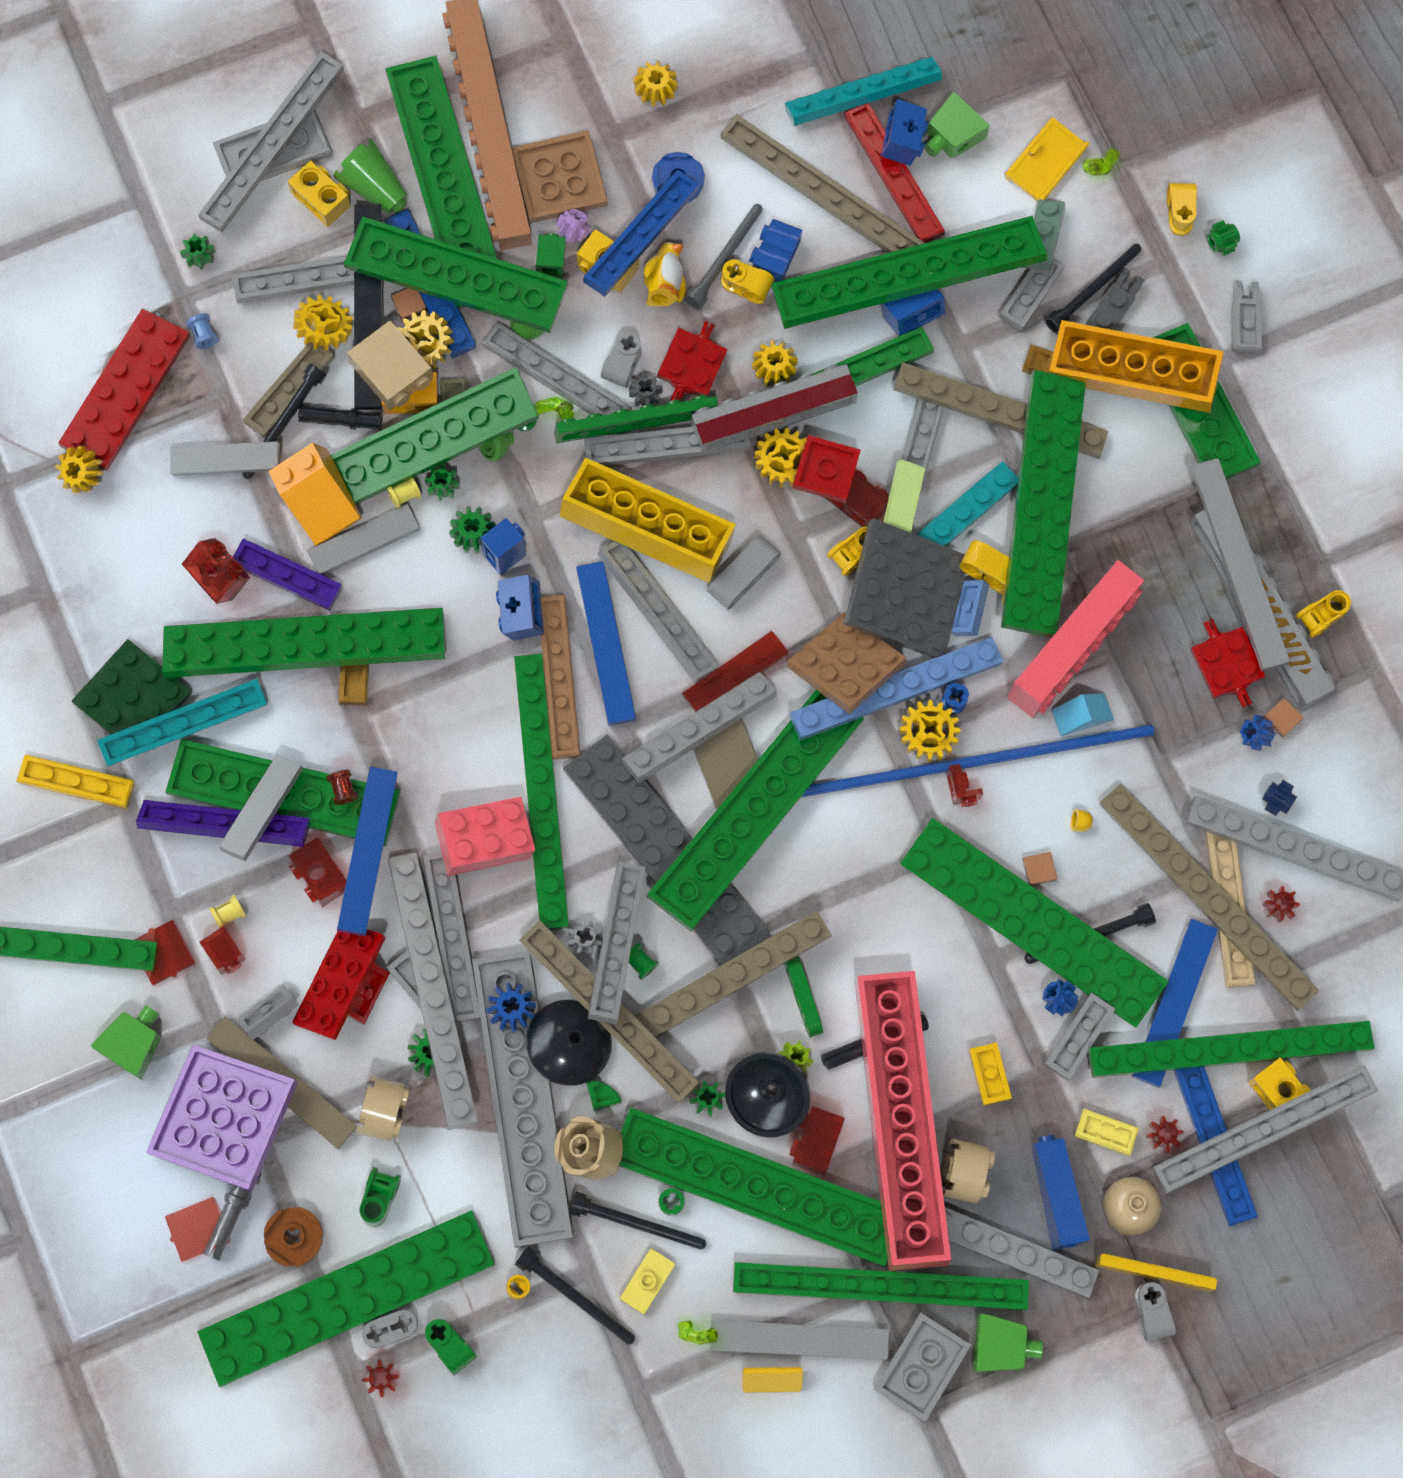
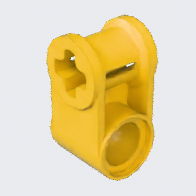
(1181, 207)
(749, 281)
(848, 552)
(1320, 614)

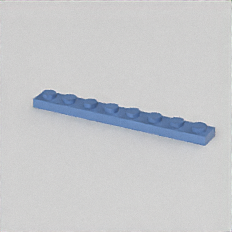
(901, 687)

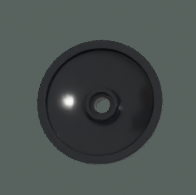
(556, 1055)
(756, 1106)

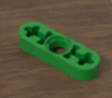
(804, 997)

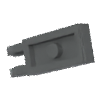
(1115, 303)

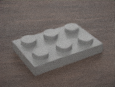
(922, 1367)

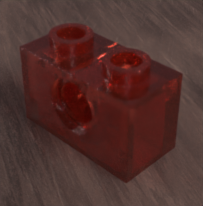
(216, 570)
(315, 856)

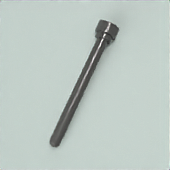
(697, 295)

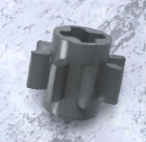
(644, 384)

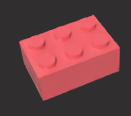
(484, 836)

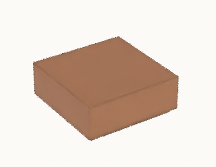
(407, 302)
(1284, 717)
(1039, 869)

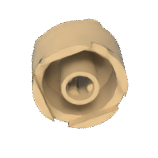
(381, 1109)
(589, 1148)
(966, 1171)

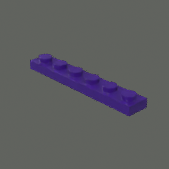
(216, 822)

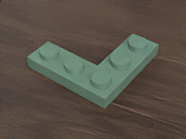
(1048, 222)

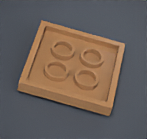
(559, 176)
(846, 664)

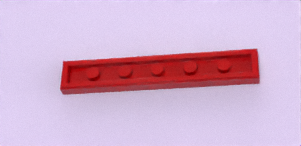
(894, 175)

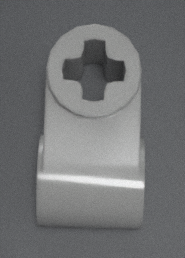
(622, 363)
(1154, 1317)

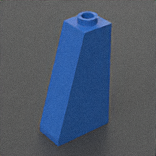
(1059, 1194)

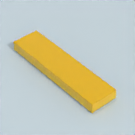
(75, 781)
(1156, 1272)

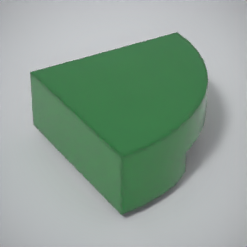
(602, 1095)

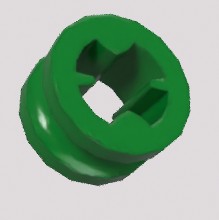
(677, 1208)

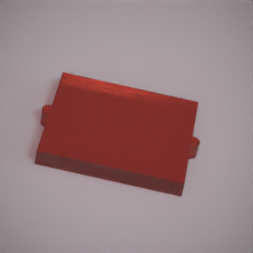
(172, 952)
(193, 1228)

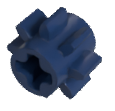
(1279, 797)

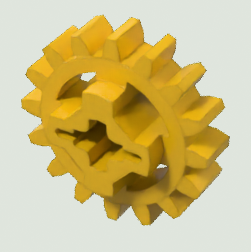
(322, 322)
(426, 328)
(774, 462)
(924, 722)

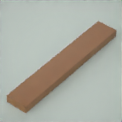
(559, 679)

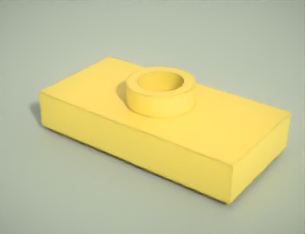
(1106, 1132)
(647, 1281)

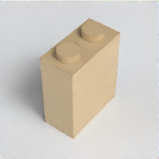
(390, 365)

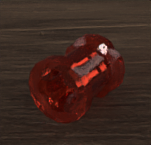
(342, 787)

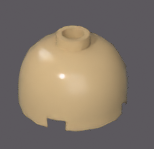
(1132, 1206)

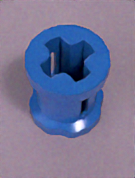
(956, 690)

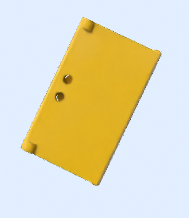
(1054, 154)

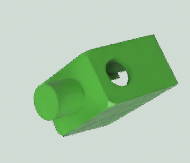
(955, 128)
(130, 1041)
(1002, 1345)

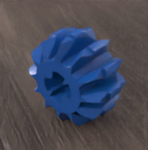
(507, 998)

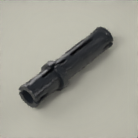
(340, 417)

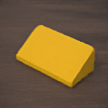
(772, 1379)

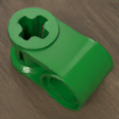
(379, 1195)
(452, 1350)

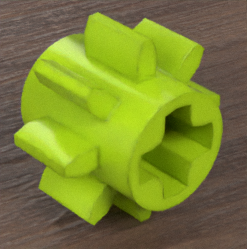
(800, 1052)

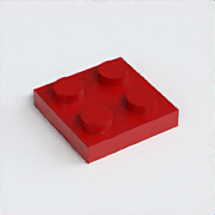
(826, 469)

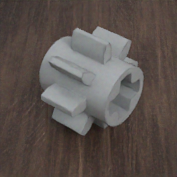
(588, 945)

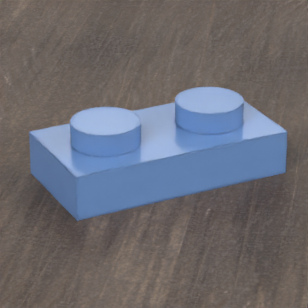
(970, 608)

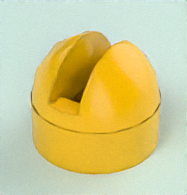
(1081, 820)
(522, 1284)

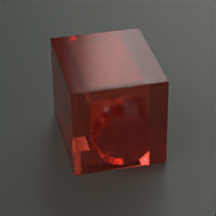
(223, 951)

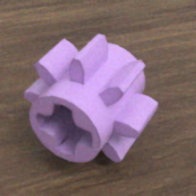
(573, 225)

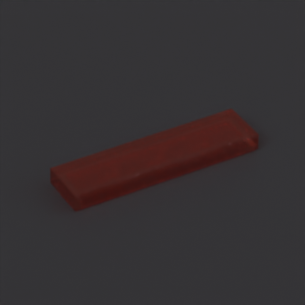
(740, 668)

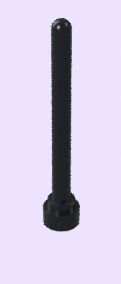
(1054, 318)
(312, 377)
(1142, 916)
(584, 1206)
(531, 1262)

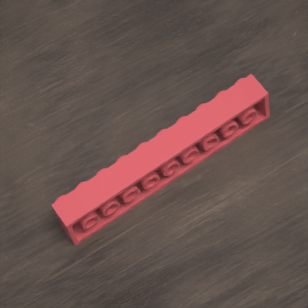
(902, 1121)

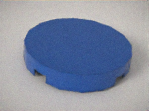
(677, 161)

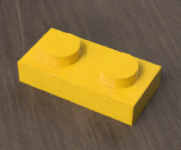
(989, 1074)

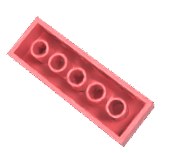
(1075, 639)

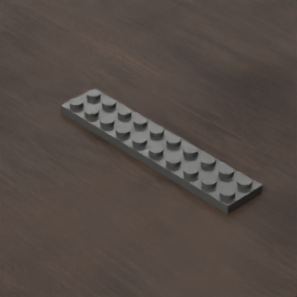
(656, 841)

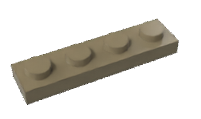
(275, 400)

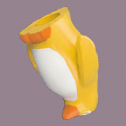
(665, 276)

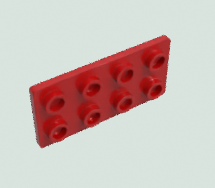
(343, 985)

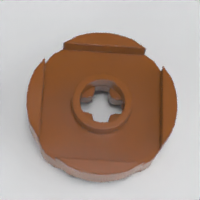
(290, 1220)

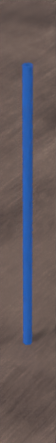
(980, 760)

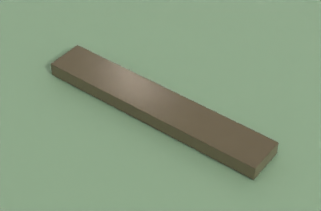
(304, 1102)

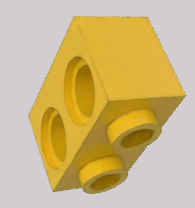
(315, 196)

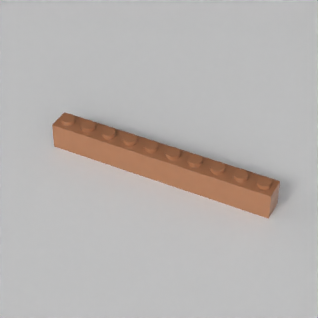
(488, 124)

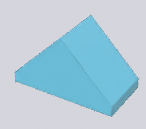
(1082, 713)

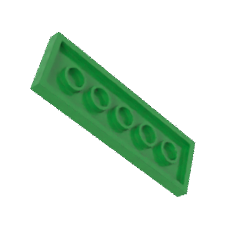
(1213, 433)

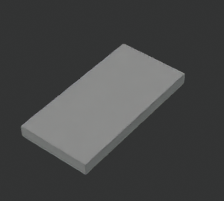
(306, 145)

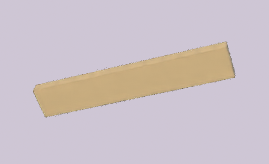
(1226, 873)

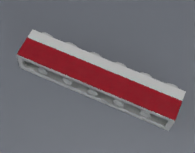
(774, 408)

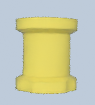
(404, 492)
(227, 911)

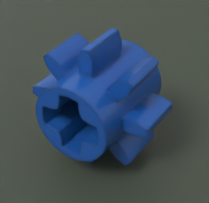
(1257, 732)
(1060, 997)

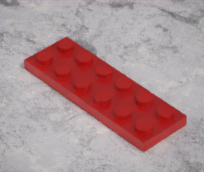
(125, 387)

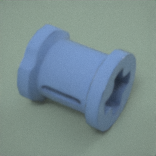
(202, 331)

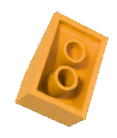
(315, 493)

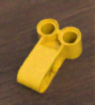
(986, 564)

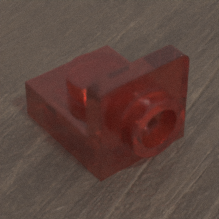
(958, 783)

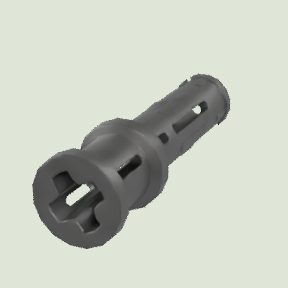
(235, 1201)

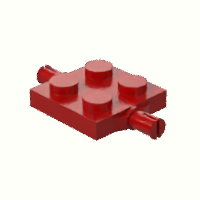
(692, 362)
(1227, 663)

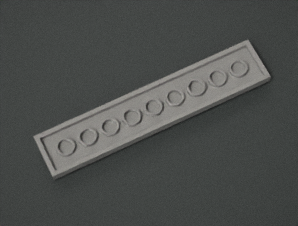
(522, 1111)

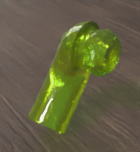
(1101, 166)
(555, 404)
(698, 1337)

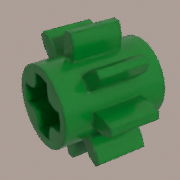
(1223, 238)
(197, 251)
(443, 476)
(702, 1104)

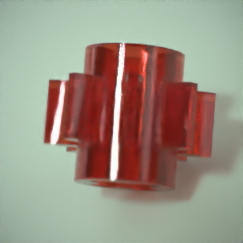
(1286, 899)
(1160, 1140)
(389, 1377)

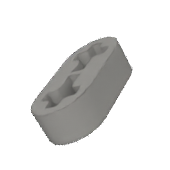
(387, 1322)

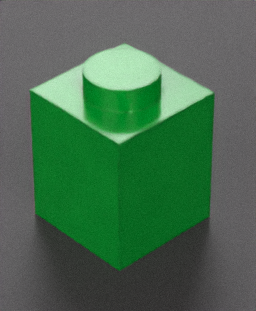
(551, 255)

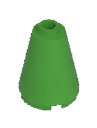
(372, 178)

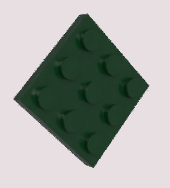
(129, 691)

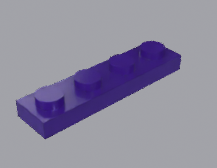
(287, 574)

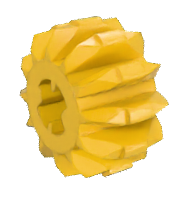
(646, 86)
(767, 356)
(71, 462)

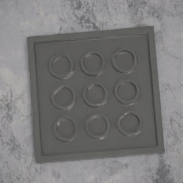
(905, 590)

